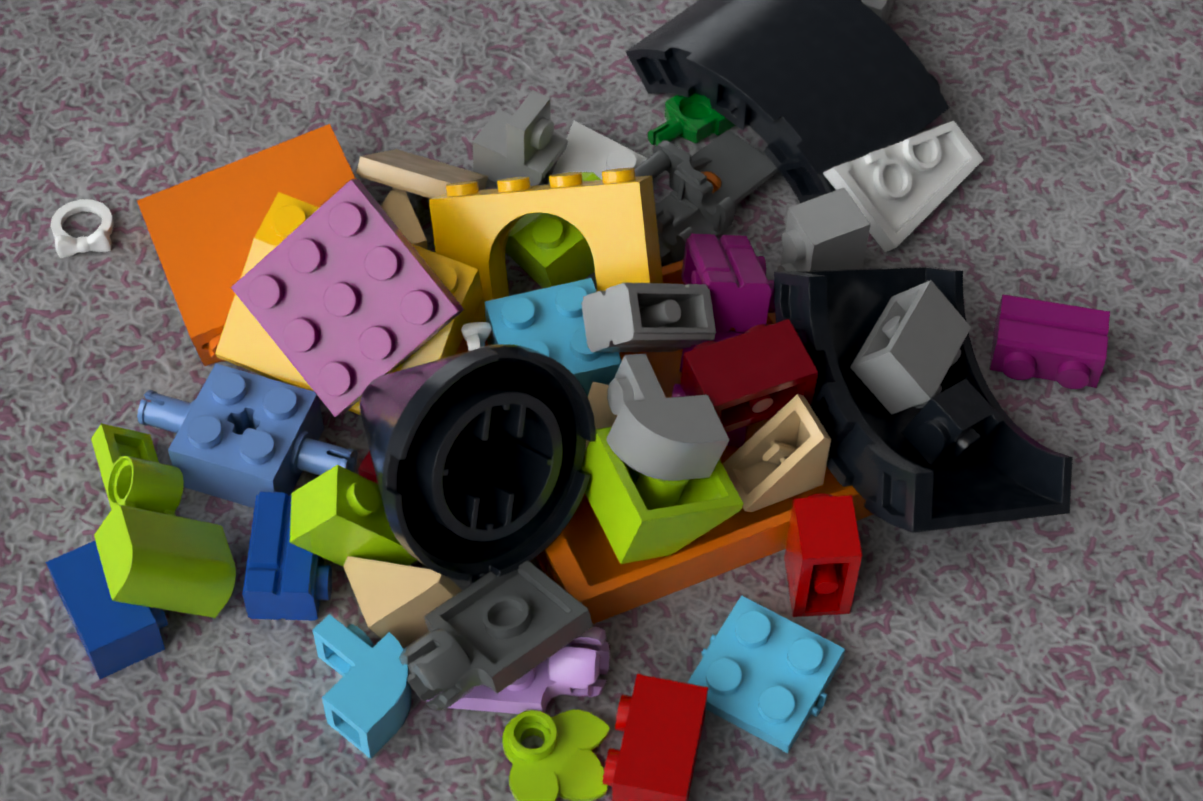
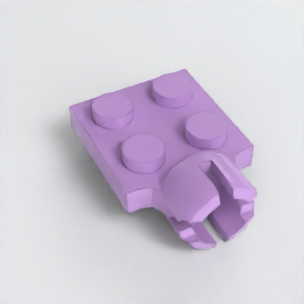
(566, 672)

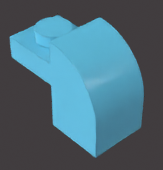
(374, 690)

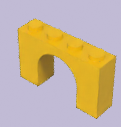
(610, 213)

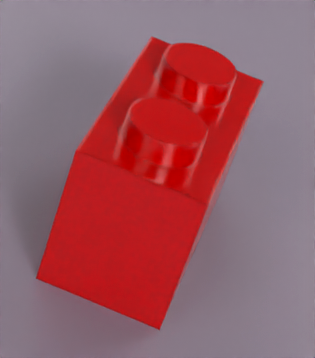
(822, 555)
(659, 741)

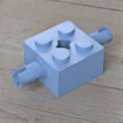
(245, 435)

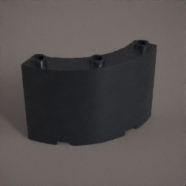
(802, 73)
(999, 482)

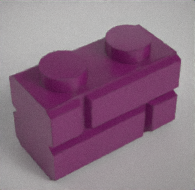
(735, 279)
(1049, 341)

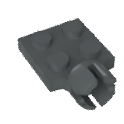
(492, 635)

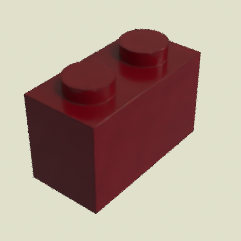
(750, 373)

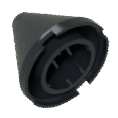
(479, 456)

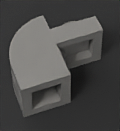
(519, 142)
(661, 434)

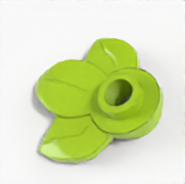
(564, 761)

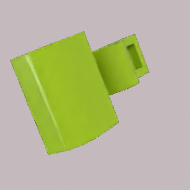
(142, 544)

